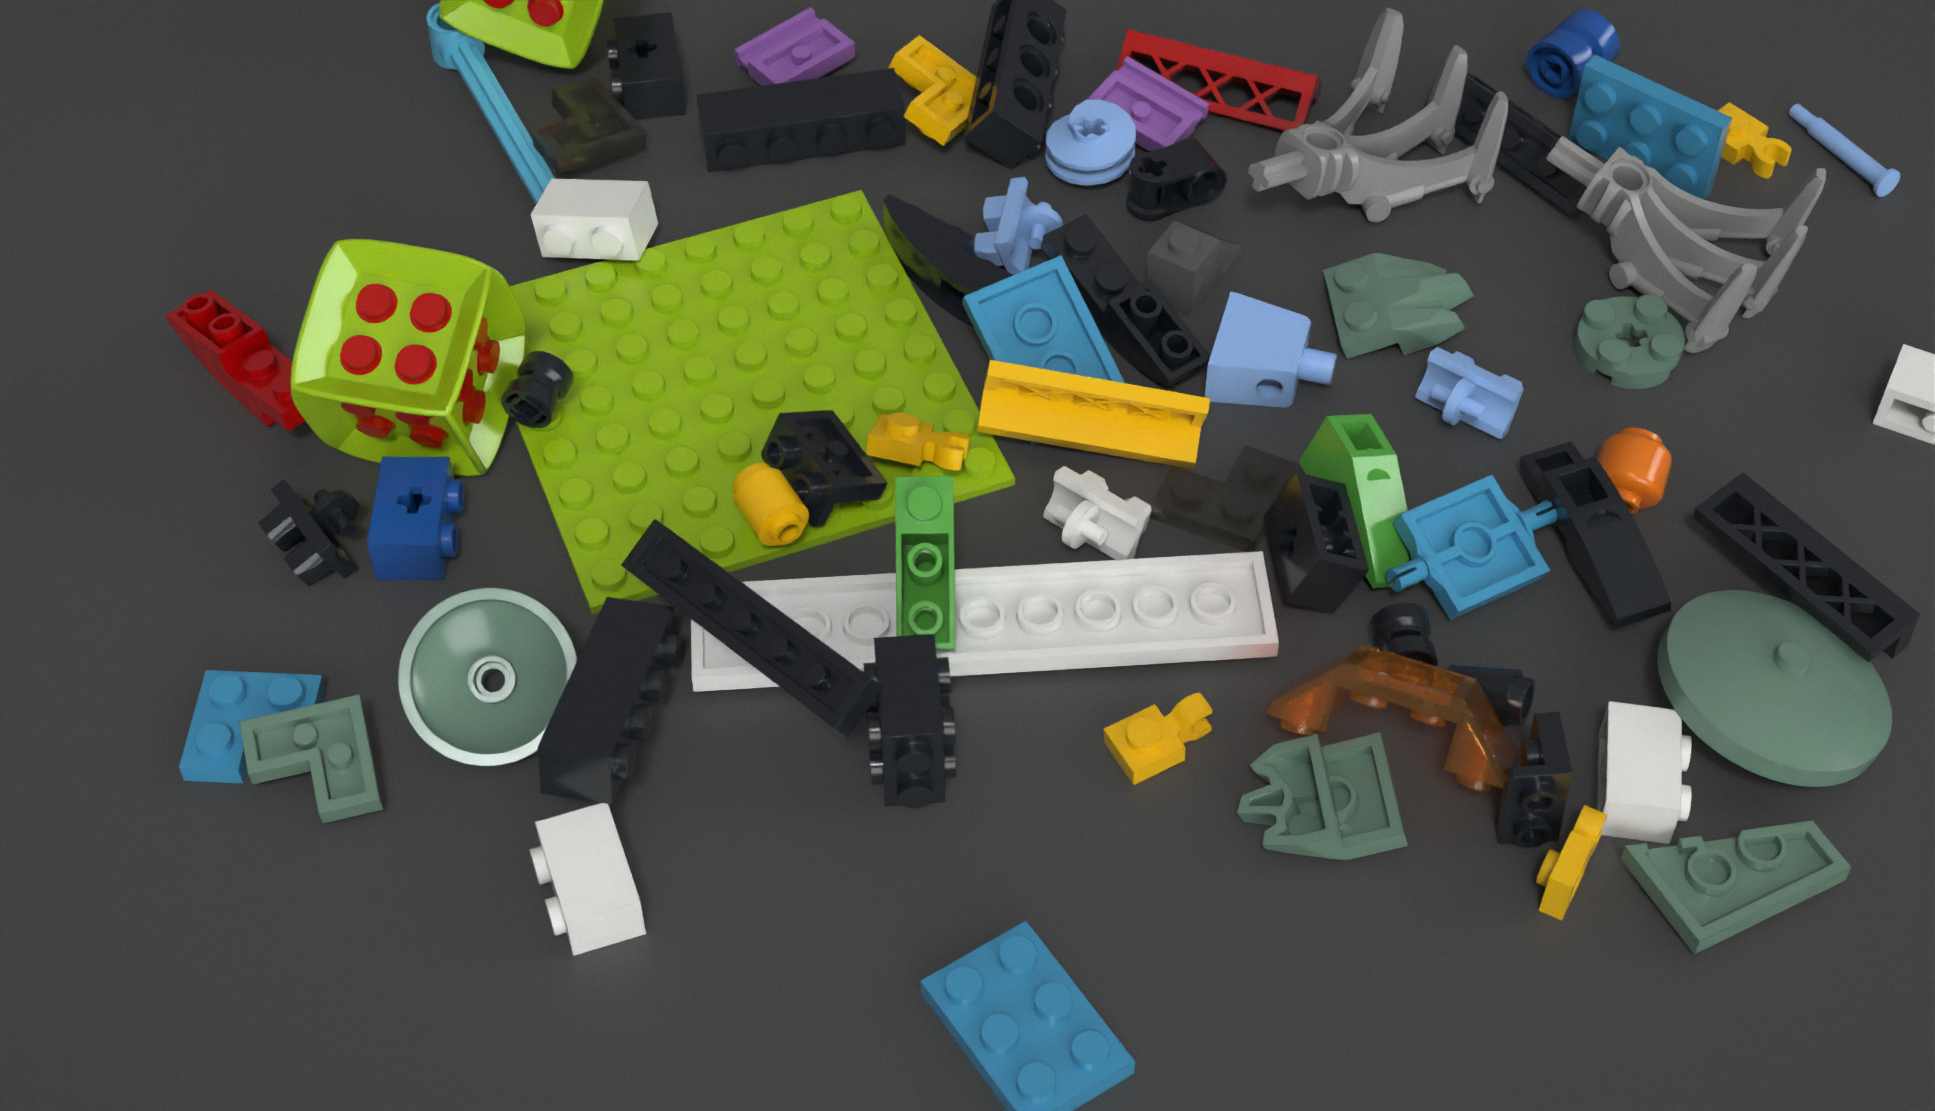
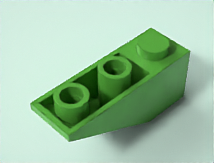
(1360, 456)
(925, 558)

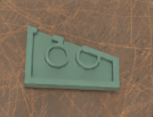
(1735, 882)

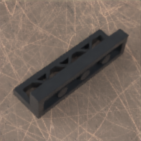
(1523, 145)
(1808, 568)

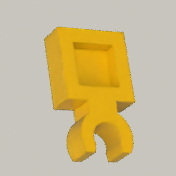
(1749, 142)
(909, 441)
(1564, 870)

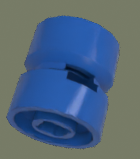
(1560, 56)

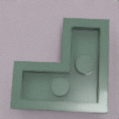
(322, 739)

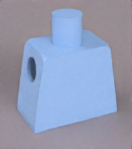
(1263, 355)

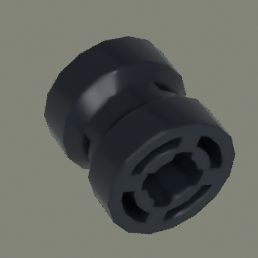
(535, 392)
(1405, 632)

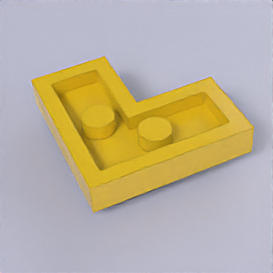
(944, 88)

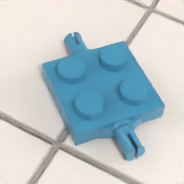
(1471, 546)

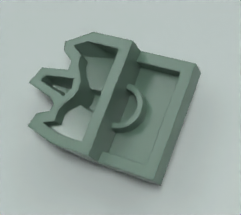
(1394, 301)
(1326, 798)

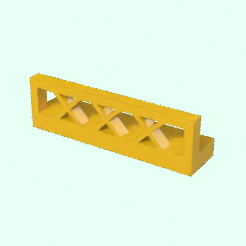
(1092, 414)

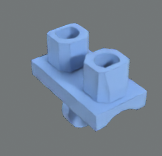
(1014, 227)
(1469, 392)

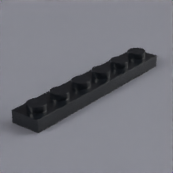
(753, 628)

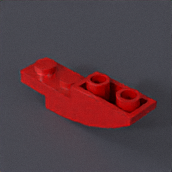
(238, 357)

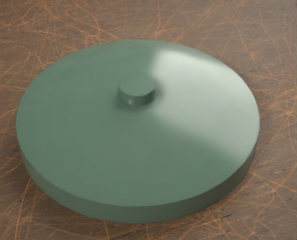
(1773, 689)

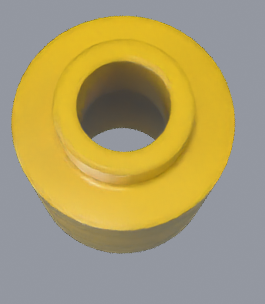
(769, 504)

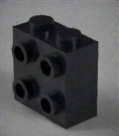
(911, 721)

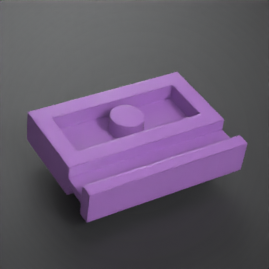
(795, 50)
(1156, 105)

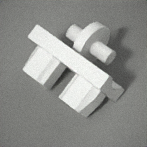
(1095, 515)

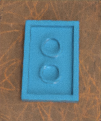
(1650, 122)
(1040, 323)
(1026, 1025)

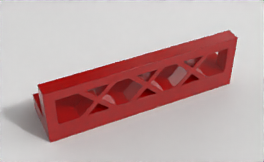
(1228, 69)

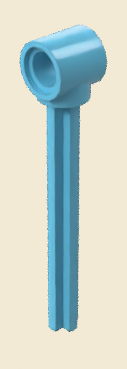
(465, 54)

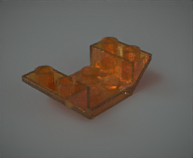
(1480, 744)

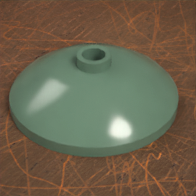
(455, 651)

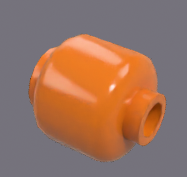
(1636, 466)

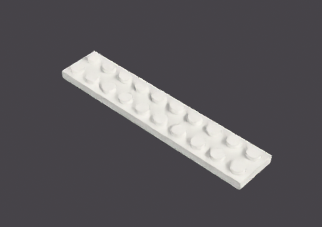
(1034, 616)

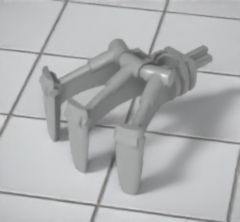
(1366, 167)
(1666, 232)

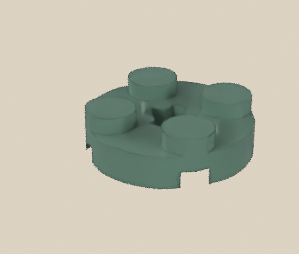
(1641, 319)

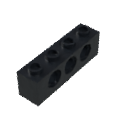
(1016, 79)

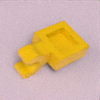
(1152, 743)

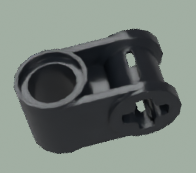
(1176, 176)

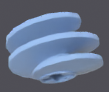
(1091, 143)

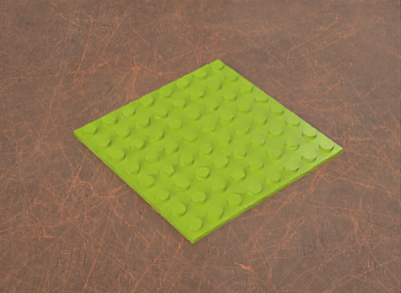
(698, 356)

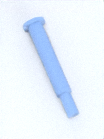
(1881, 178)

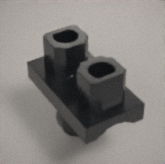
(321, 550)

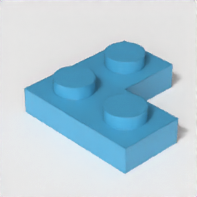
(214, 738)

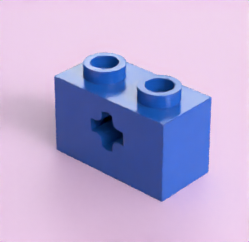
(414, 518)

